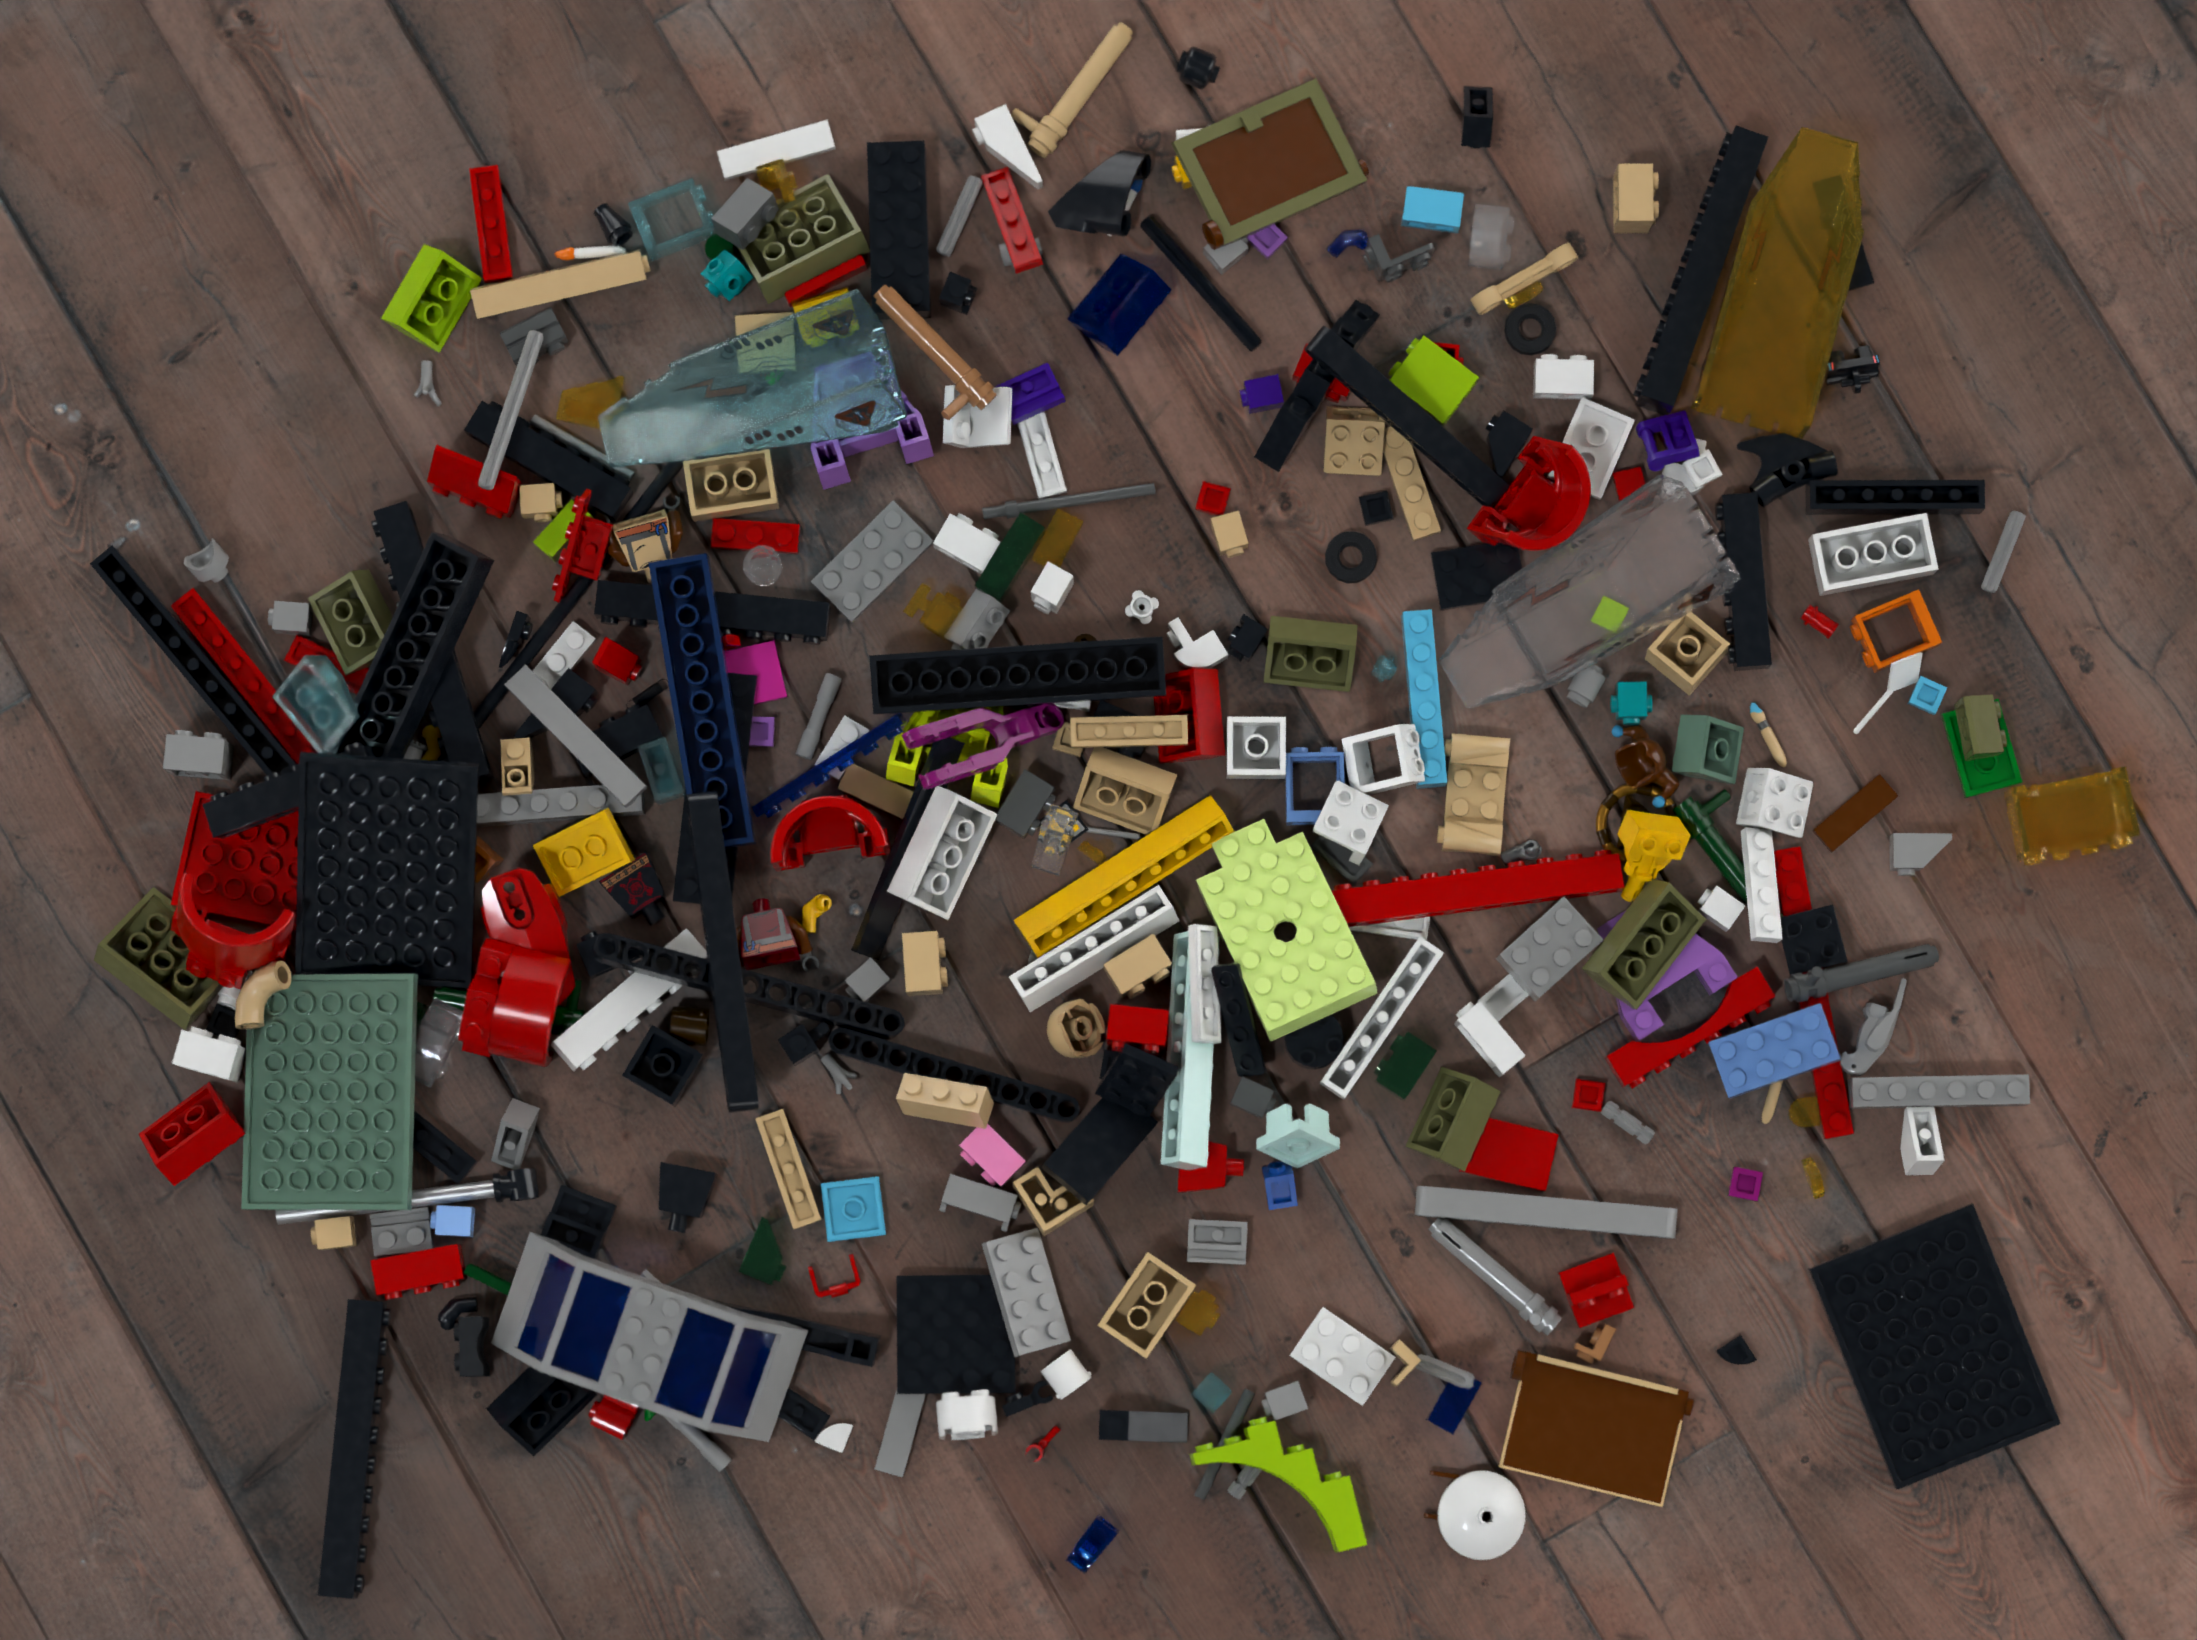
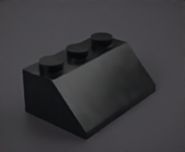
(538, 1408)

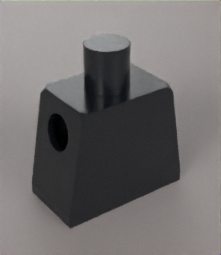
(684, 1193)

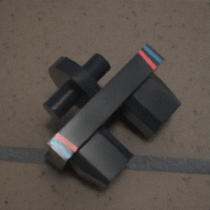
(1852, 371)

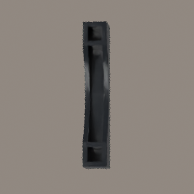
(826, 1339)

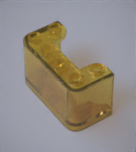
(2072, 816)

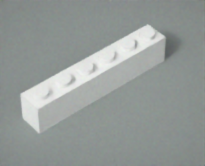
(1092, 948)
(622, 1007)
(1381, 1018)

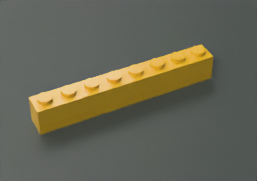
(1123, 876)

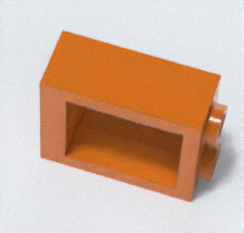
(1921, 618)

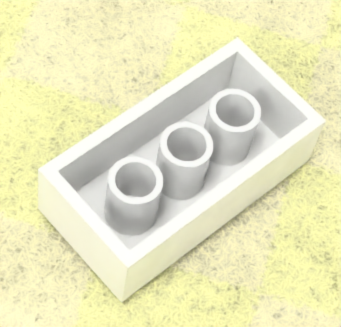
(1873, 554)
(942, 852)

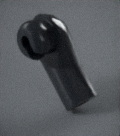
(451, 1311)

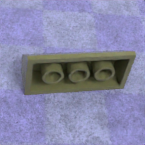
(1644, 943)

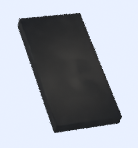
(1097, 1148)

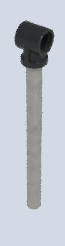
(516, 1185)

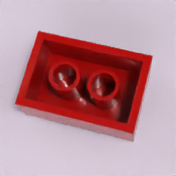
(1137, 1027)

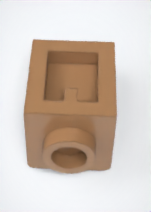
(1600, 1341)

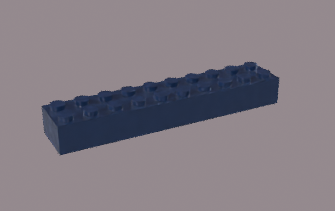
(702, 690)

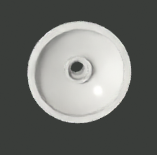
(1462, 1511)

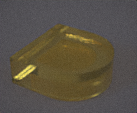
(1804, 1112)

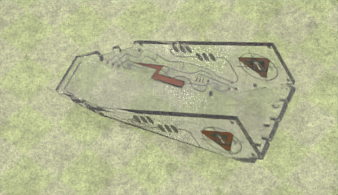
(1591, 596)

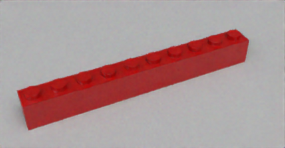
(1480, 890)

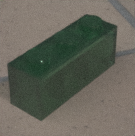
(1010, 557)

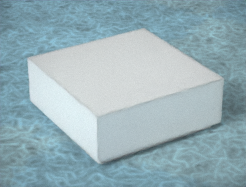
(1702, 469)

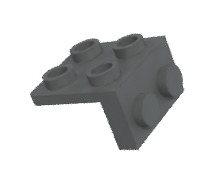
(1377, 259)

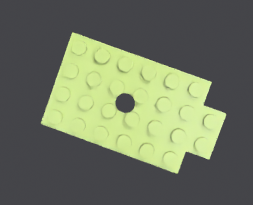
(1276, 884)

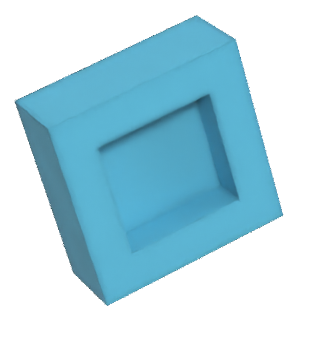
(1927, 695)

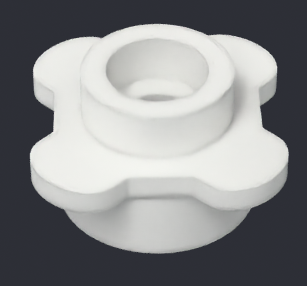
(1141, 599)

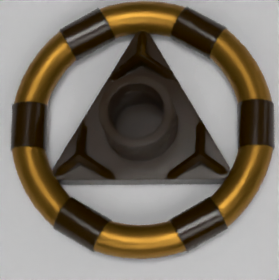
(1629, 804)

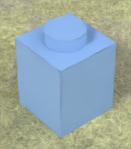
(453, 1221)

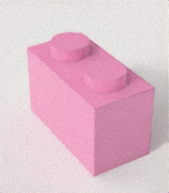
(992, 1155)

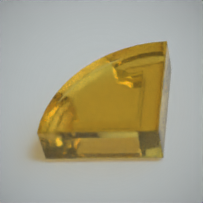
(1524, 295)
(1092, 853)
(1813, 1177)

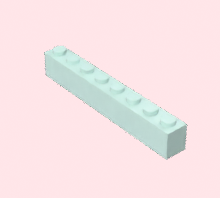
(1189, 1094)

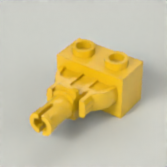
(1649, 847)

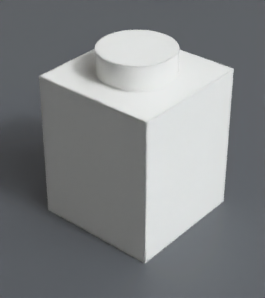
(1720, 907)

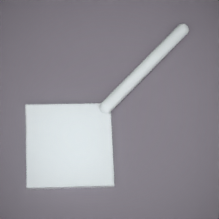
(1902, 674)

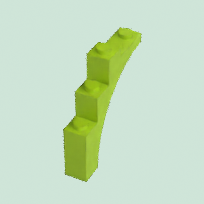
(1331, 1499)

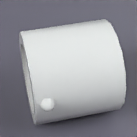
(1066, 1374)

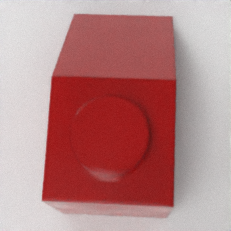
(617, 662)

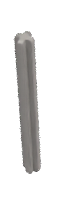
(510, 410)

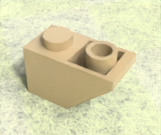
(517, 766)

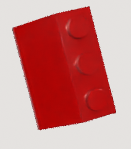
(459, 476)
(1197, 695)
(191, 1134)

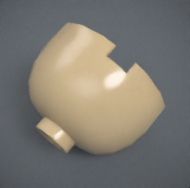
(1076, 1029)

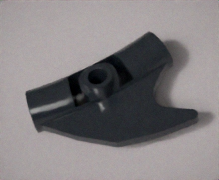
(1782, 453)

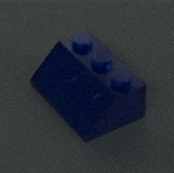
(1119, 304)

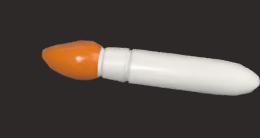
(589, 252)

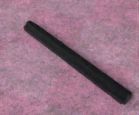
(1200, 283)

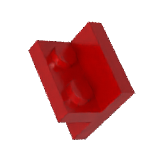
(1596, 1290)

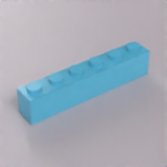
(1424, 694)

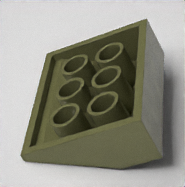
(804, 240)
(153, 961)

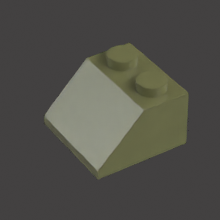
(1979, 726)

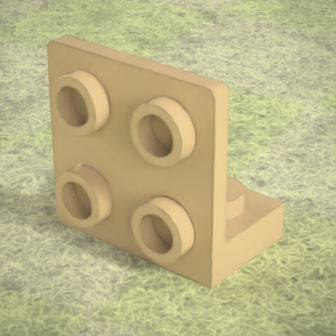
(1353, 441)

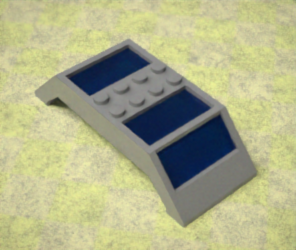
(647, 1342)

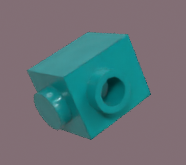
(1631, 702)

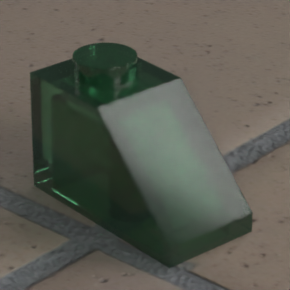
(764, 1256)

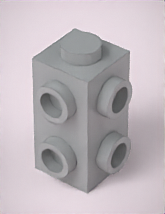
(977, 622)

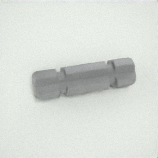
(1627, 1122)
(1245, 1478)

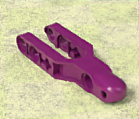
(1008, 731)

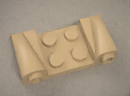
(1474, 794)

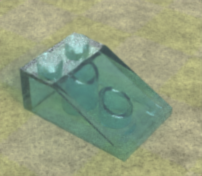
(318, 702)

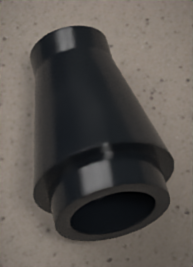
(613, 225)

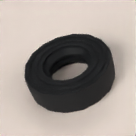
(1530, 311)
(1348, 539)

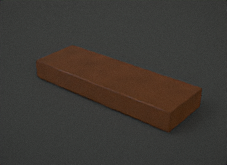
(1855, 813)

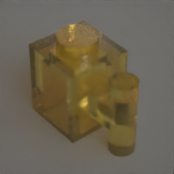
(938, 614)

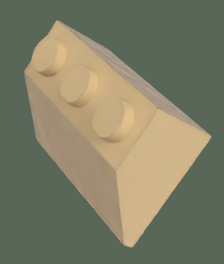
(1124, 790)

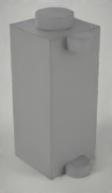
(981, 1200)

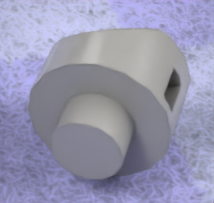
(208, 563)

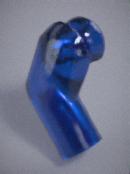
(1348, 238)

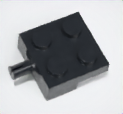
(579, 1221)

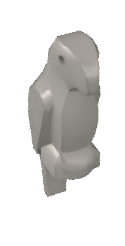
(1873, 1035)

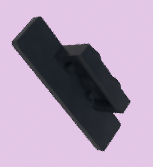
(1238, 1019)

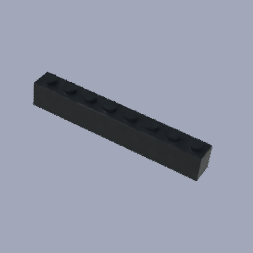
(737, 612)

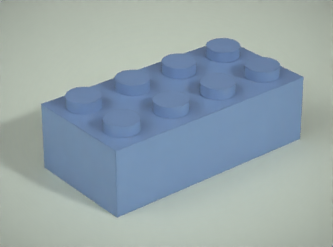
(1775, 1051)

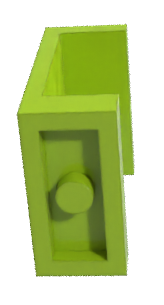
(1433, 379)

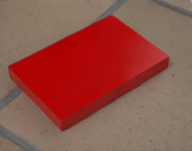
(1514, 1154)

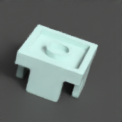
(1297, 1140)

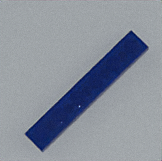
(820, 774)

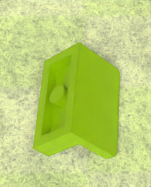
(552, 538)

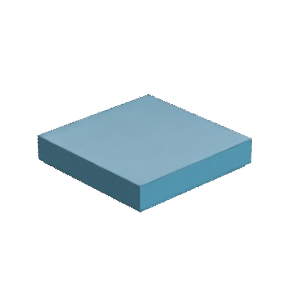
(853, 1209)

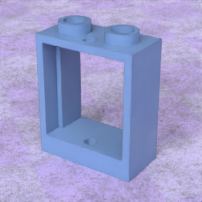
(1301, 755)

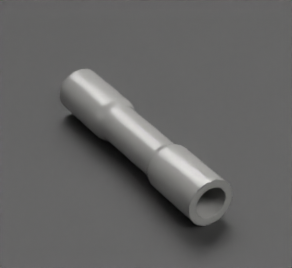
(824, 699)
(708, 1448)

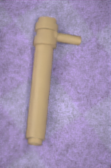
(1054, 126)

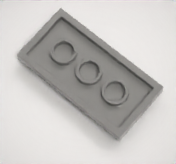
(872, 561)
(1026, 1292)

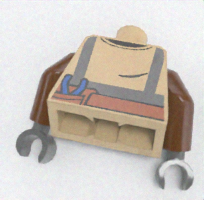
(646, 538)

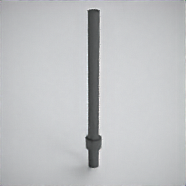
(1012, 508)

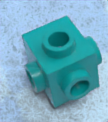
(725, 276)

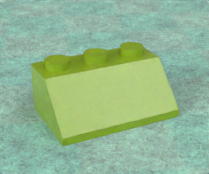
(431, 298)

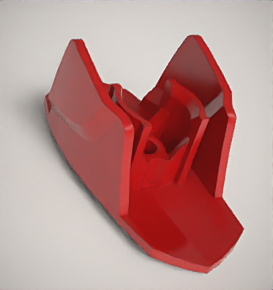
(544, 919)

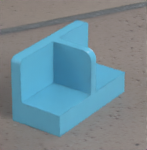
(1432, 209)

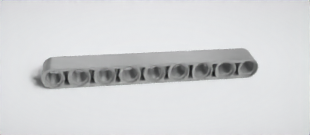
(1546, 1212)

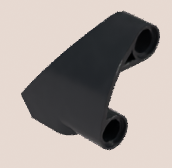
(1101, 196)

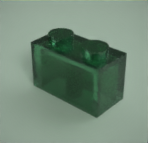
(1404, 1066)

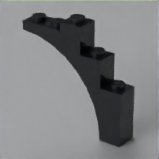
(1311, 391)

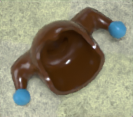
(1644, 763)

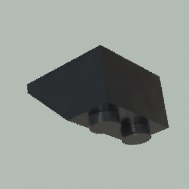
(663, 1066)

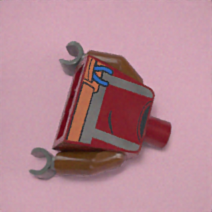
(771, 938)

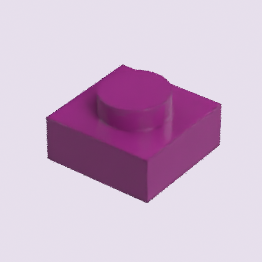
(1745, 1184)

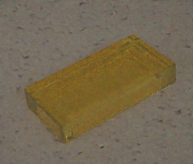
(1057, 539)

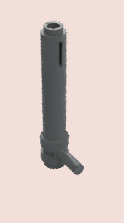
(1821, 981)

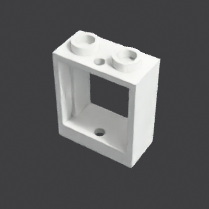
(1359, 760)
(1488, 1038)

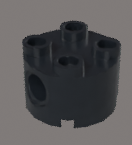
(1315, 1044)

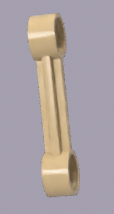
(1495, 295)

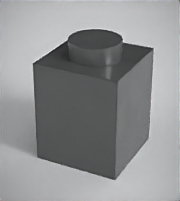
(1253, 1098)

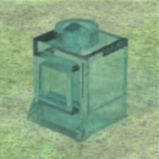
(1211, 1392)

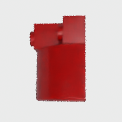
(1535, 507)
(824, 827)
(224, 951)
(516, 1011)

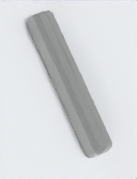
(959, 216)
(2003, 551)
(1445, 1371)

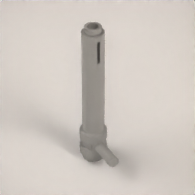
(1529, 1305)

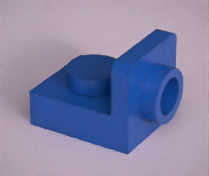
(1279, 1185)

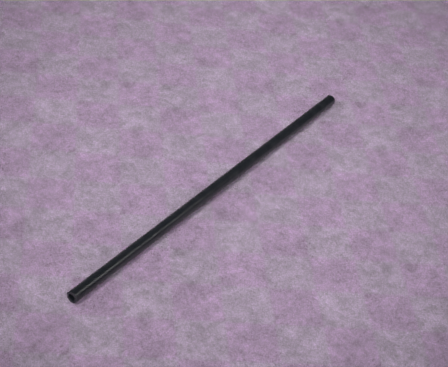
(567, 603)

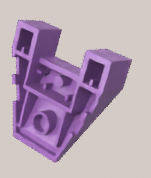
(910, 433)
(1697, 956)

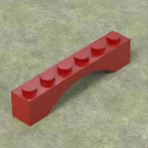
(1741, 997)

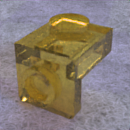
(774, 176)

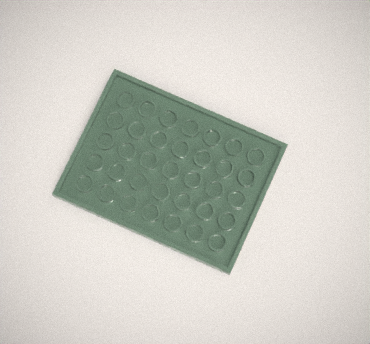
(332, 1095)

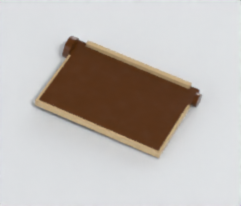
(1593, 1428)

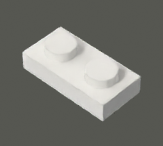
(845, 734)

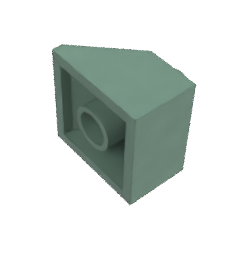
(1707, 748)

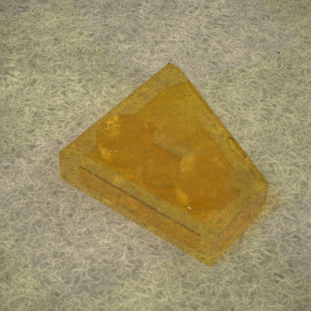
(585, 404)

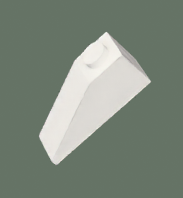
(1004, 142)

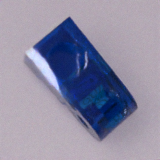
(1092, 1544)

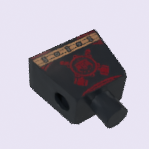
(637, 889)

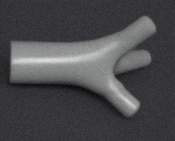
(426, 384)
(838, 1073)

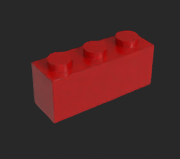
(418, 1271)

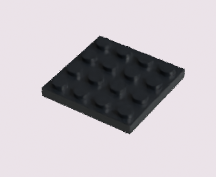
(951, 1336)

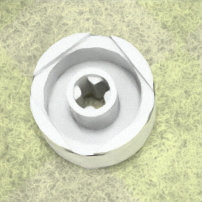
(966, 1415)

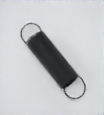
(648, 694)

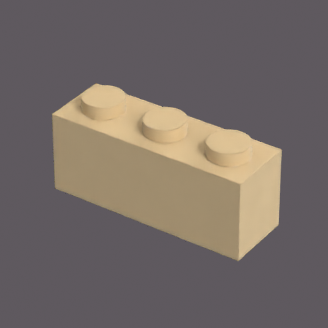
(945, 1100)

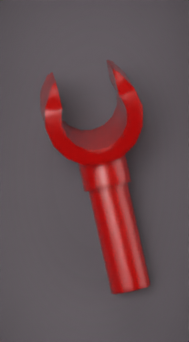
(1041, 1445)

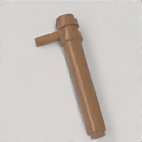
(966, 379)

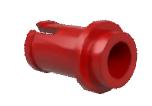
(1819, 621)

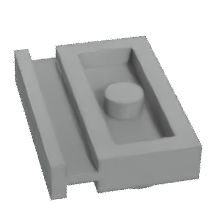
(401, 1231)
(1217, 1242)

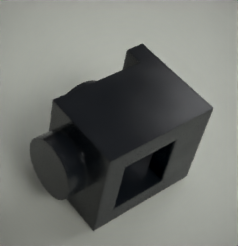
(958, 293)
(1246, 639)

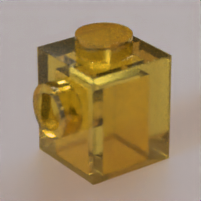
(1199, 1312)

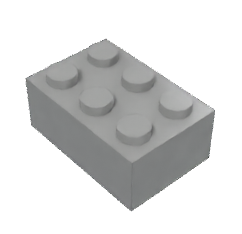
(1549, 949)

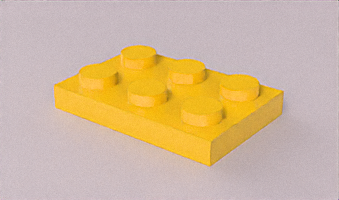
(583, 852)

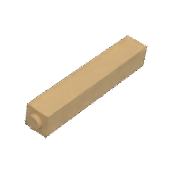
(559, 283)

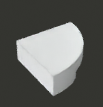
(835, 1436)

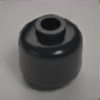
(1197, 67)

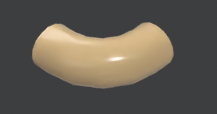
(257, 991)

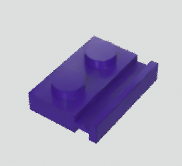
(1033, 393)

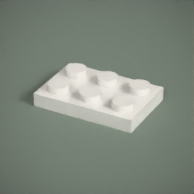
(1599, 439)
(1342, 1356)

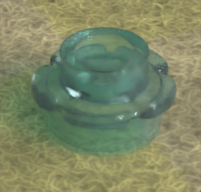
(1384, 668)

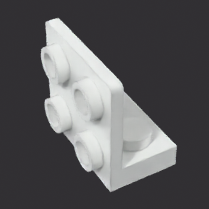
(979, 427)
(1774, 801)
(1350, 819)

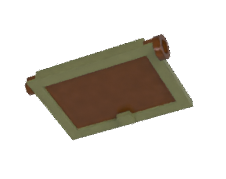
(1268, 164)

